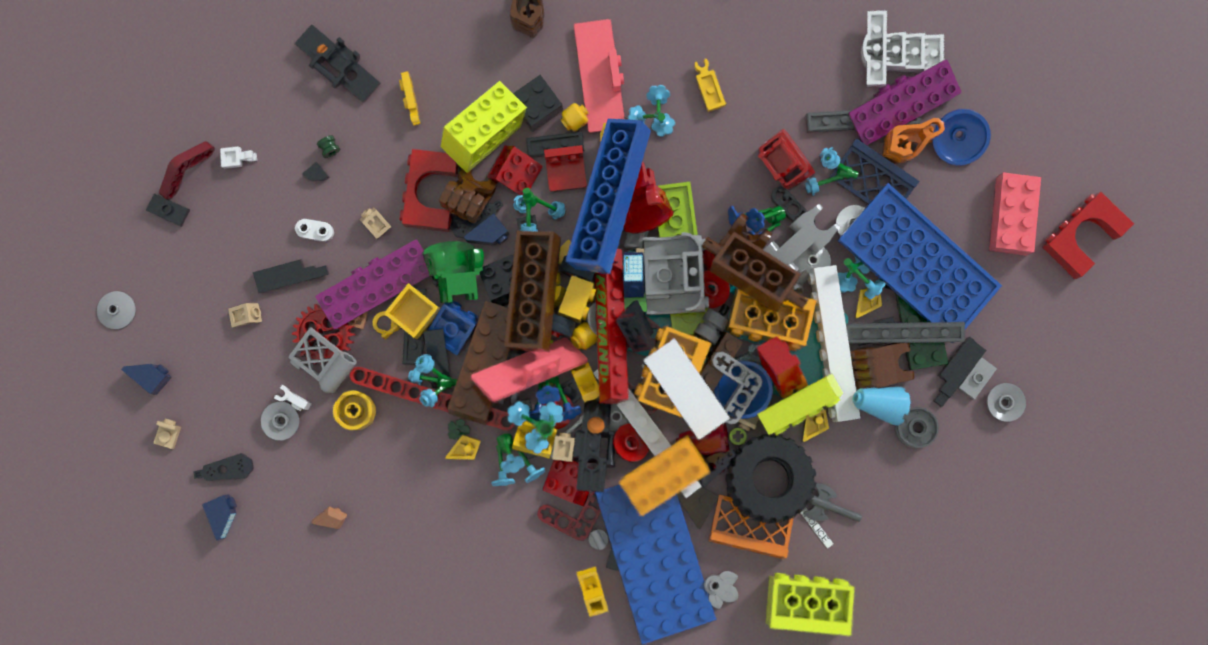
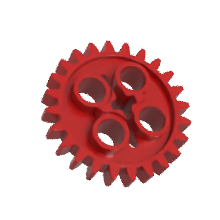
(320, 319)

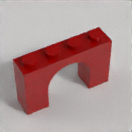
(422, 165)
(1063, 244)

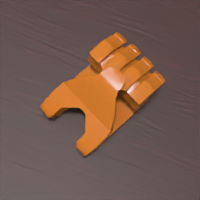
(915, 133)

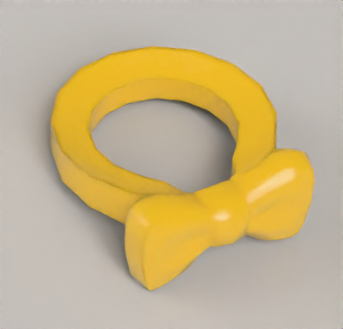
(385, 334)

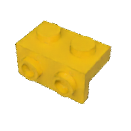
(520, 442)

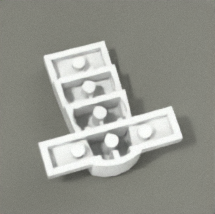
(897, 50)

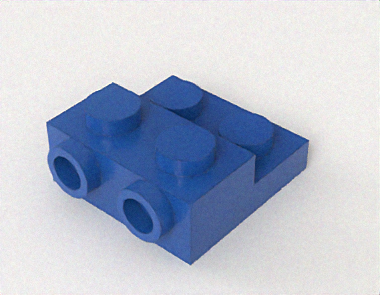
(457, 325)

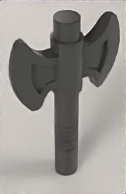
(821, 503)

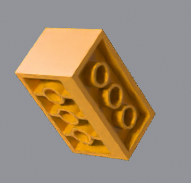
(760, 329)
(695, 351)
(664, 475)

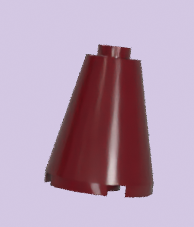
(712, 443)

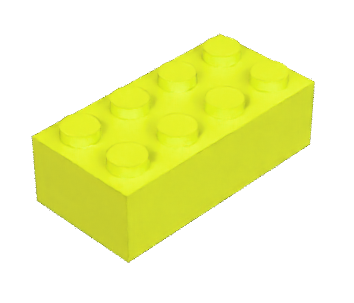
(798, 405)

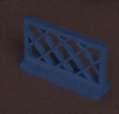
(879, 162)

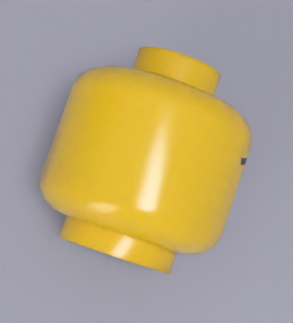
(574, 117)
(583, 336)

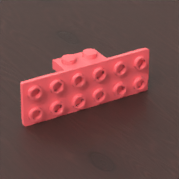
(599, 72)
(528, 369)

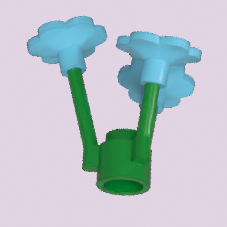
(538, 437)
(512, 463)

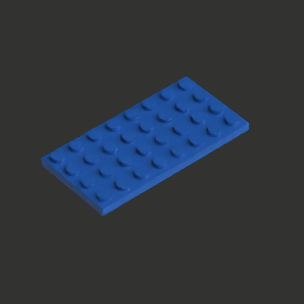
(918, 260)
(656, 565)

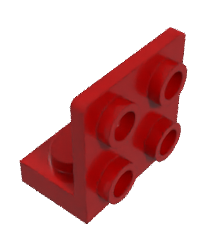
(565, 168)
(515, 169)
(563, 482)

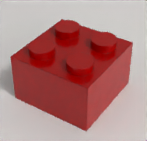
(780, 365)

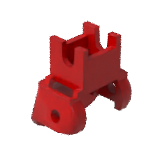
(785, 158)
(648, 205)

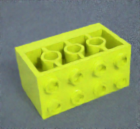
(483, 126)
(813, 616)

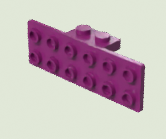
(904, 101)
(373, 284)

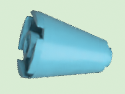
(884, 403)

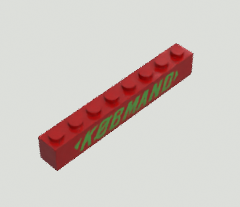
(610, 339)

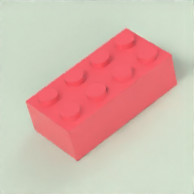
(1015, 214)

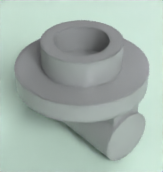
(598, 539)

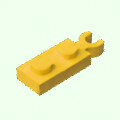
(709, 87)
(409, 101)

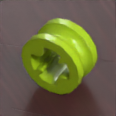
(742, 440)

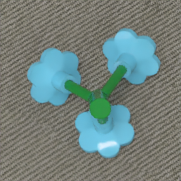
(662, 122)
(848, 282)

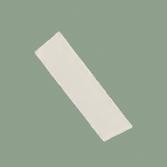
(686, 389)

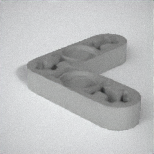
(742, 380)

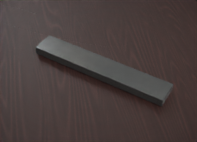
(834, 121)
(906, 332)

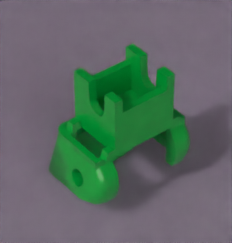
(455, 267)

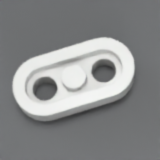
(313, 230)

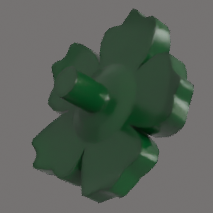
(458, 429)

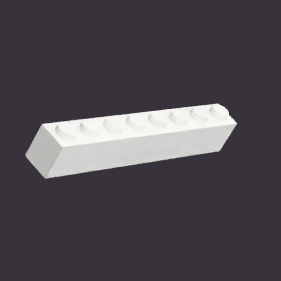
(833, 339)

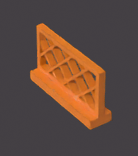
(746, 543)

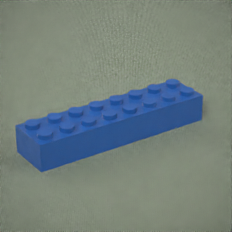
(608, 195)

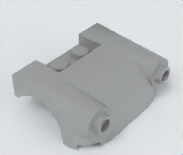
(674, 274)

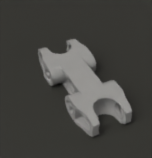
(806, 237)

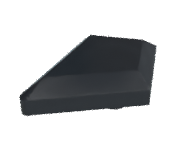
(571, 390)

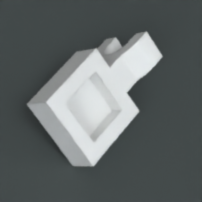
(233, 157)
(297, 402)

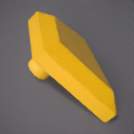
(867, 305)
(815, 425)
(464, 448)

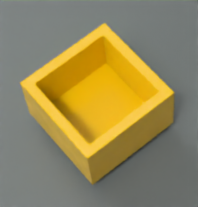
(412, 311)

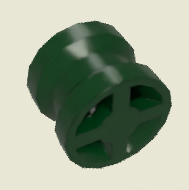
(328, 146)

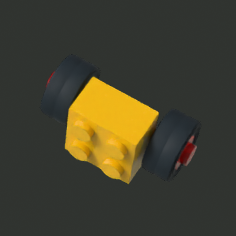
(575, 301)

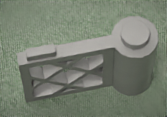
(333, 372)

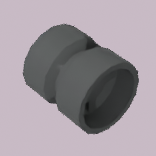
(711, 326)

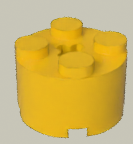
(346, 403)

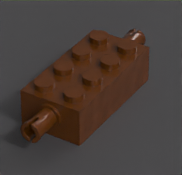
(755, 272)

